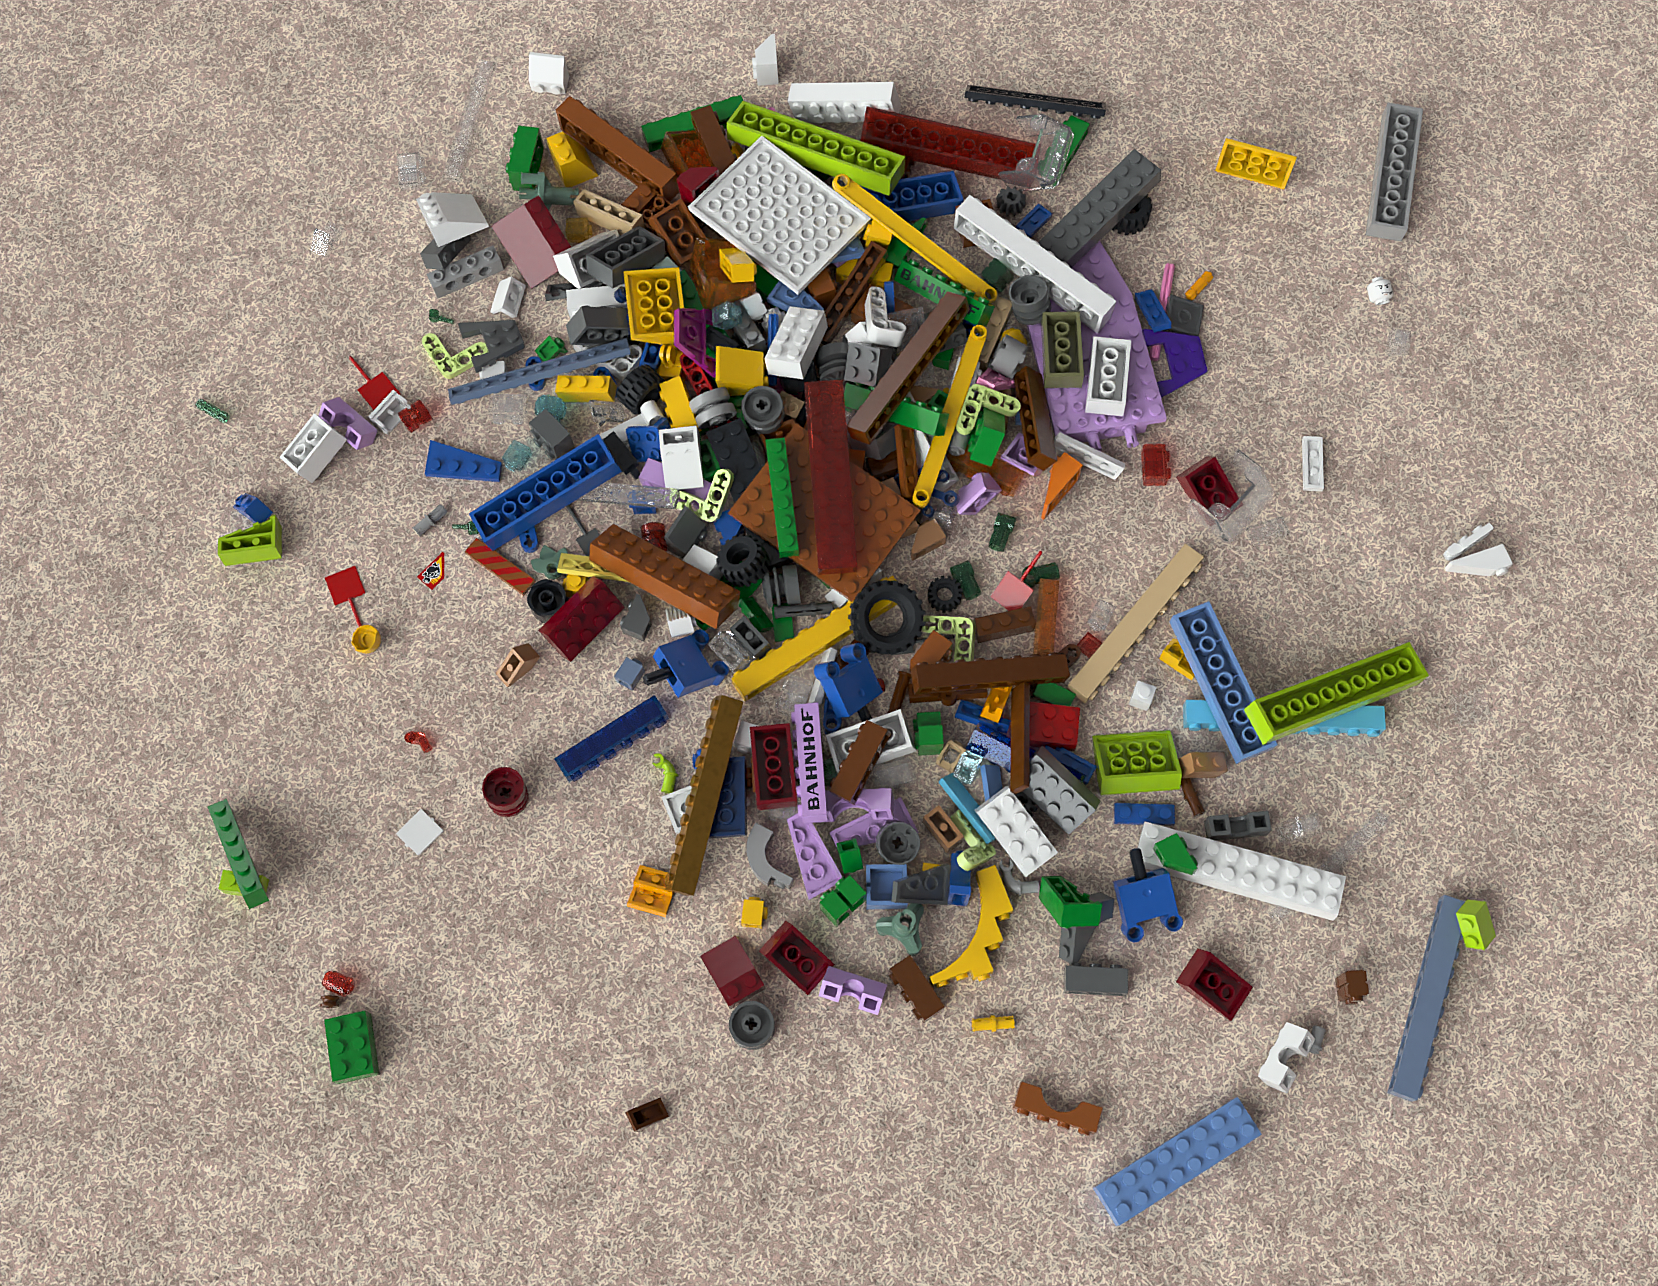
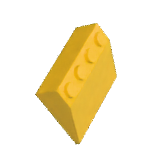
(1255, 163)
(651, 303)

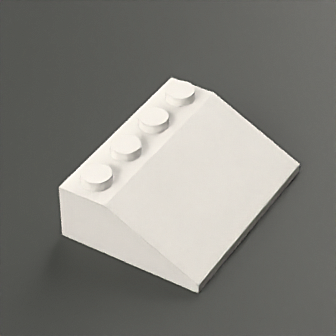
(451, 215)

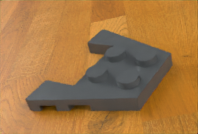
(500, 338)

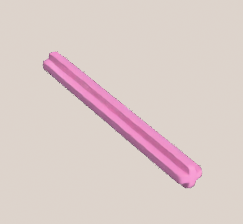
(1164, 293)

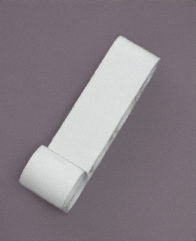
(878, 327)
(618, 363)
(649, 416)

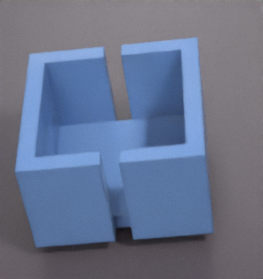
(880, 885)

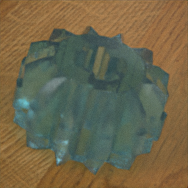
(552, 404)

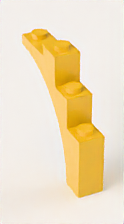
(974, 959)

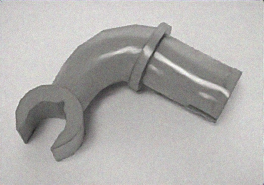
(1016, 886)

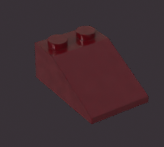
(1208, 483)
(796, 957)
(733, 972)
(1214, 983)

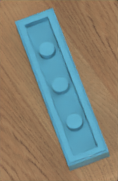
(966, 805)

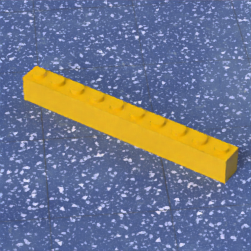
(801, 649)

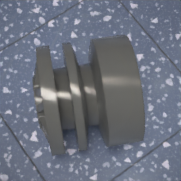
(1029, 299)
(832, 361)
(781, 585)
(903, 853)

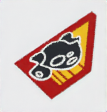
(433, 573)

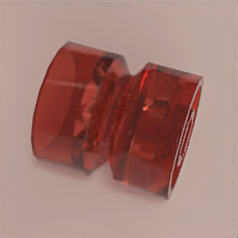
(421, 413)
(654, 534)

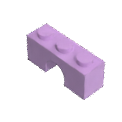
(339, 413)
(842, 983)

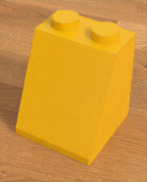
(570, 160)
(740, 370)

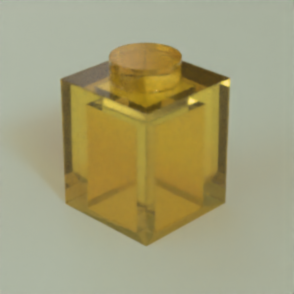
(578, 230)

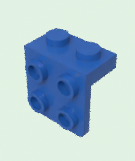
(645, 440)

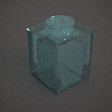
(726, 315)

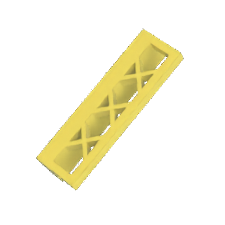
(582, 566)

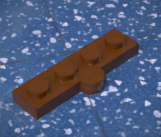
(946, 698)

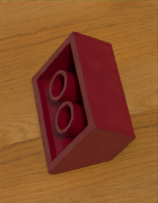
(694, 182)

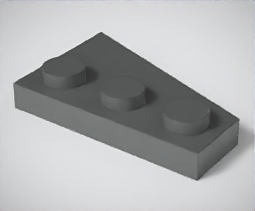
(558, 291)
(924, 887)

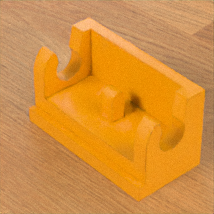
(996, 703)

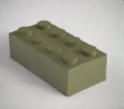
(1062, 350)

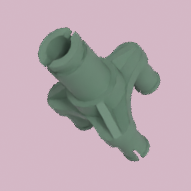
(549, 194)
(906, 935)

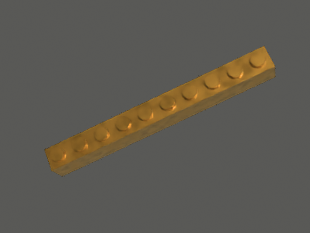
(704, 795)

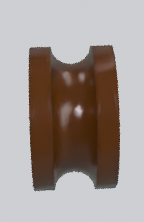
(329, 1001)

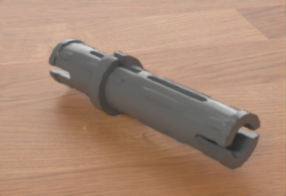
(803, 610)

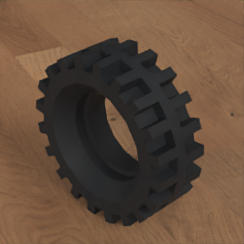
(911, 624)

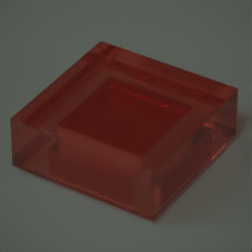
(1089, 645)

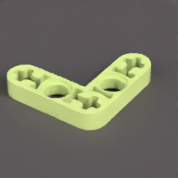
(452, 362)
(983, 400)
(705, 505)
(957, 630)
(979, 850)

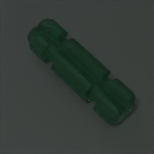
(212, 410)

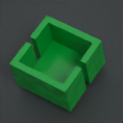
(844, 897)

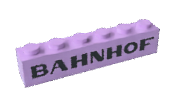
(810, 760)

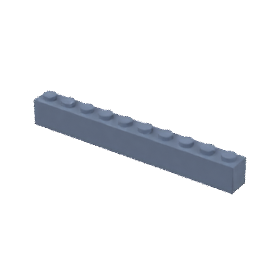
(1427, 1002)

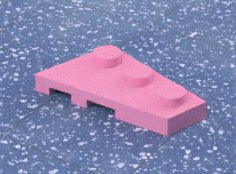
(995, 381)

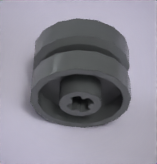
(763, 409)
(749, 1013)

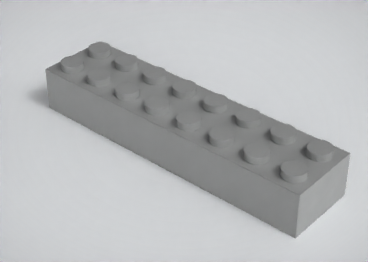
(1394, 172)

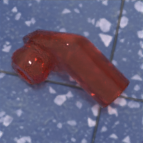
(419, 739)

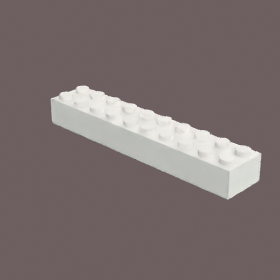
(1027, 257)
(1251, 873)

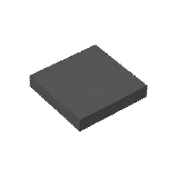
(1184, 315)

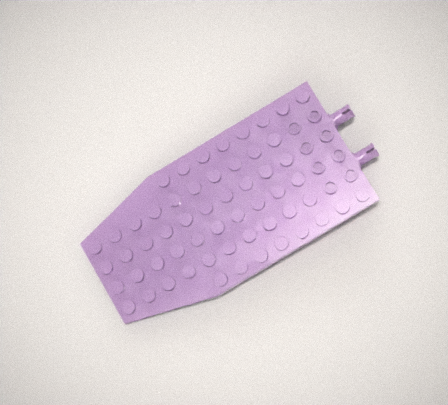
(1143, 397)

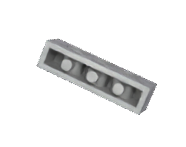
(465, 272)

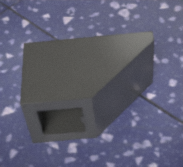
(637, 620)

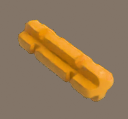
(1199, 285)

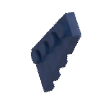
(731, 810)

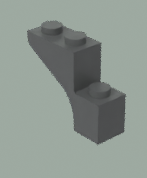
(1075, 939)

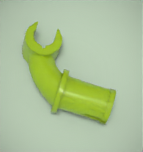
(670, 773)

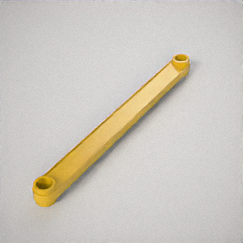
(912, 237)
(952, 406)

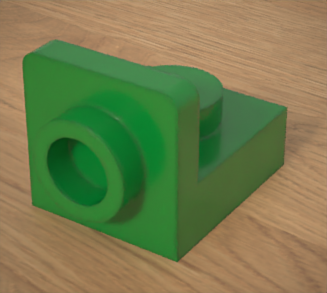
(550, 348)

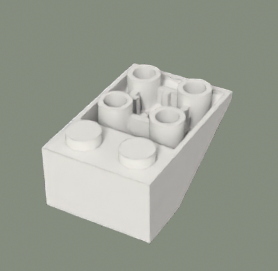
(681, 457)

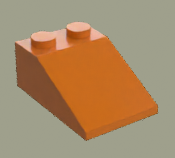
(1062, 478)

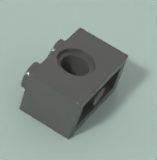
(750, 638)

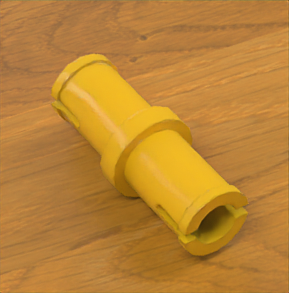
(993, 1023)

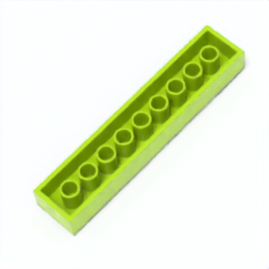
(818, 147)
(1335, 693)

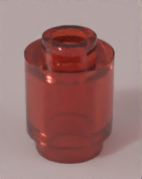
(338, 983)

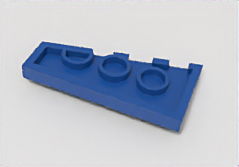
(455, 463)

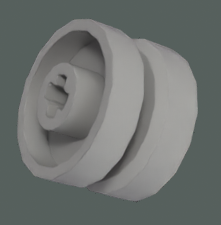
(712, 408)

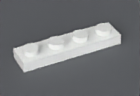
(1088, 456)

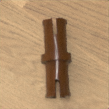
(1191, 797)

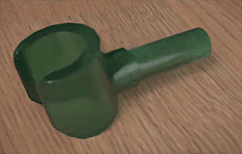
(434, 317)
(470, 526)

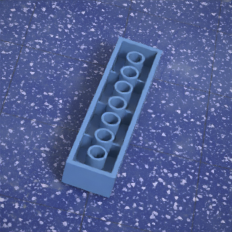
(1219, 679)
(1177, 1161)

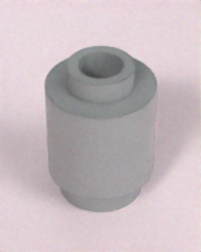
(958, 443)

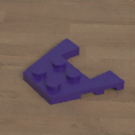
(1183, 357)

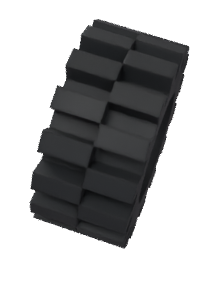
(947, 583)

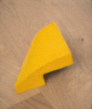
(1175, 658)

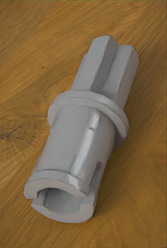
(430, 520)

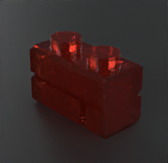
(1154, 464)

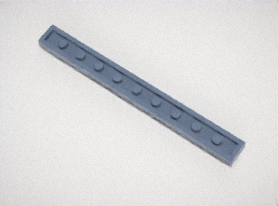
(539, 371)

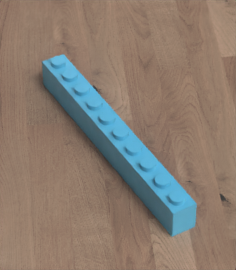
(1363, 720)

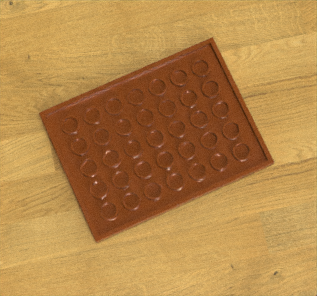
(878, 515)

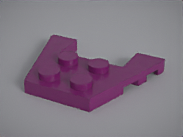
(691, 336)

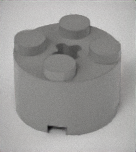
(1007, 356)

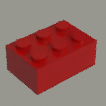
(1054, 725)

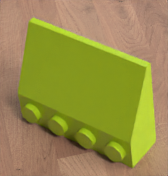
(1136, 762)

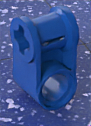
(830, 717)

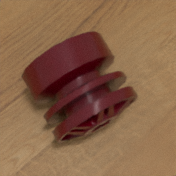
(503, 781)

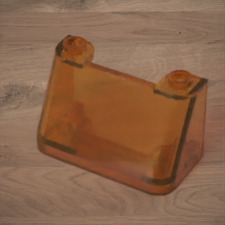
(710, 280)

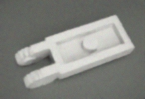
(1467, 542)

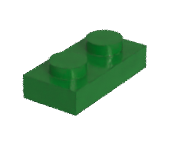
(755, 614)

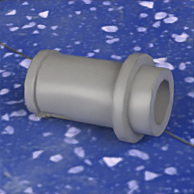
(1318, 1034)

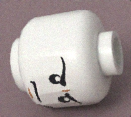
(1380, 291)

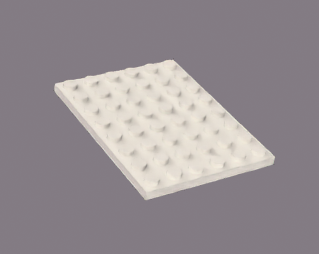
(779, 214)

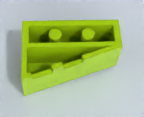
(253, 544)

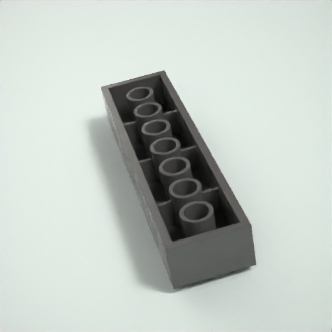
(1102, 208)

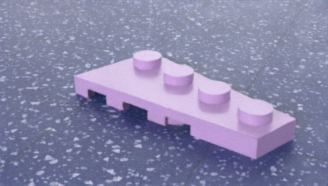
(866, 829)
(814, 860)

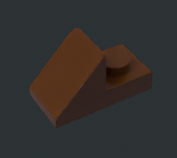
(647, 1115)

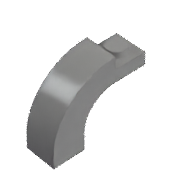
(756, 852)

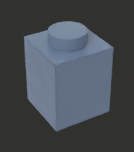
(629, 673)

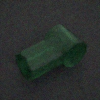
(1002, 529)
(1046, 571)
(965, 576)

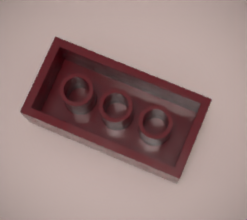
(581, 618)
(773, 766)

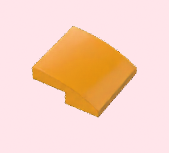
(650, 892)

